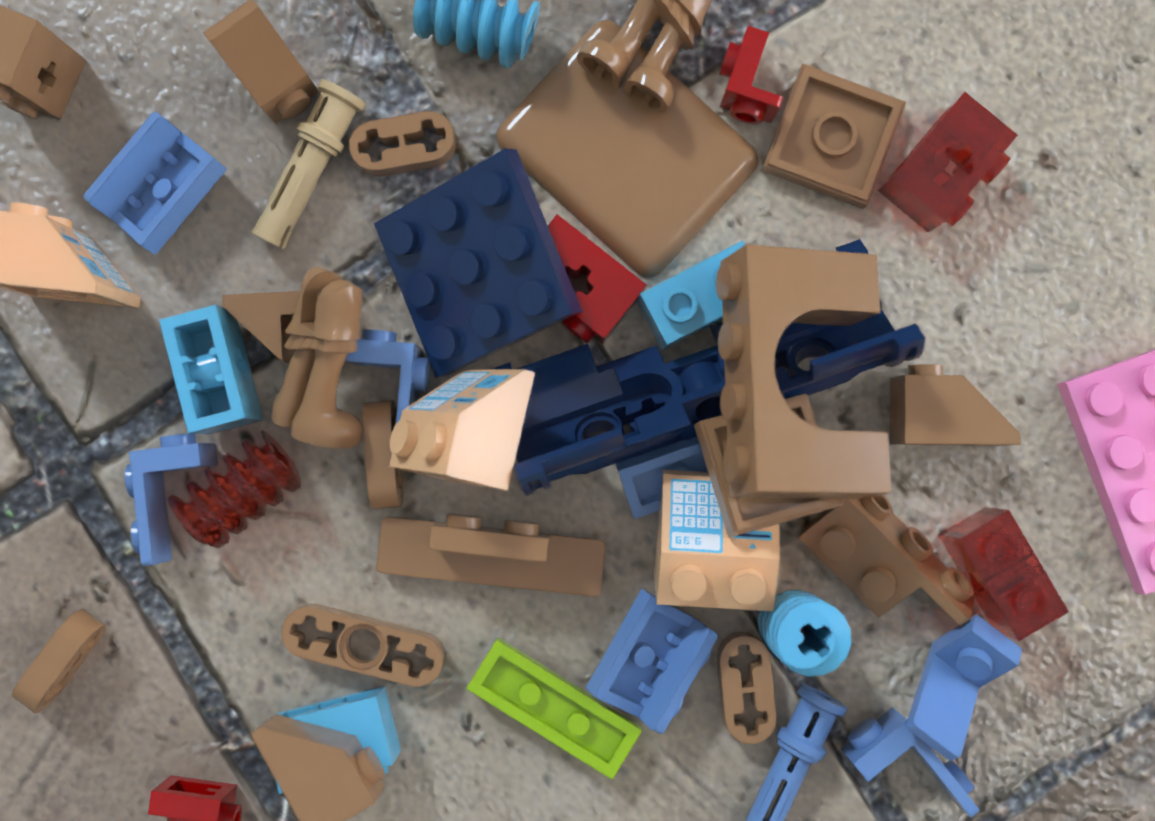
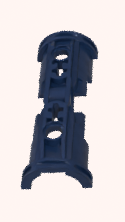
(666, 400)

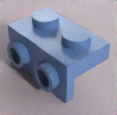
(154, 182)
(652, 661)

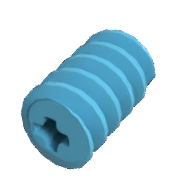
(478, 24)
(825, 639)

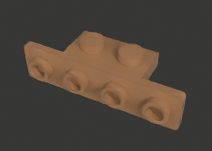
(491, 556)
(885, 558)

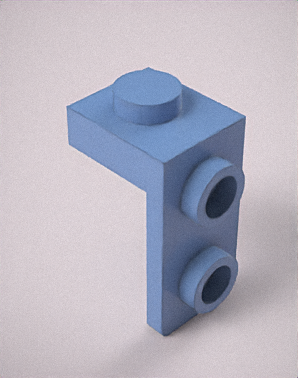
(380, 349)
(146, 485)
(881, 741)

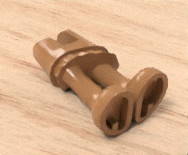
(680, 24)
(322, 335)

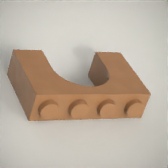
(768, 444)

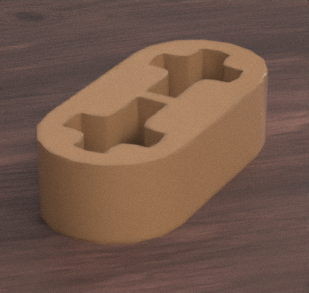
(400, 131)
(383, 482)
(58, 661)
(759, 685)

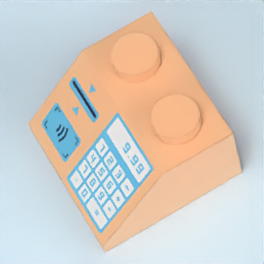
(53, 261)
(465, 428)
(697, 559)

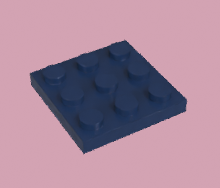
(477, 264)

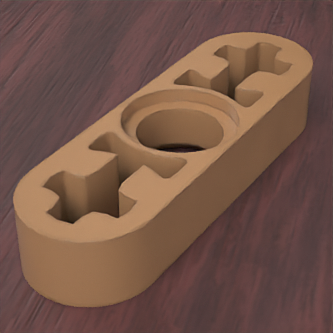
(327, 620)

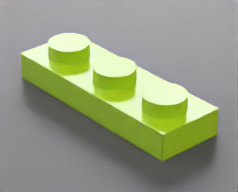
(554, 708)

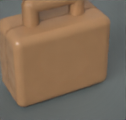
(620, 167)

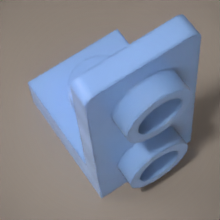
(951, 681)

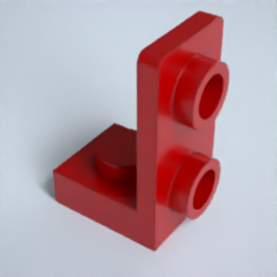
(194, 800)

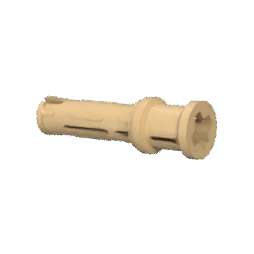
(318, 142)

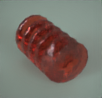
(238, 493)

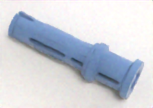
(797, 742)

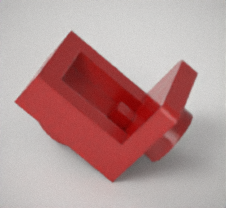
(740, 66)

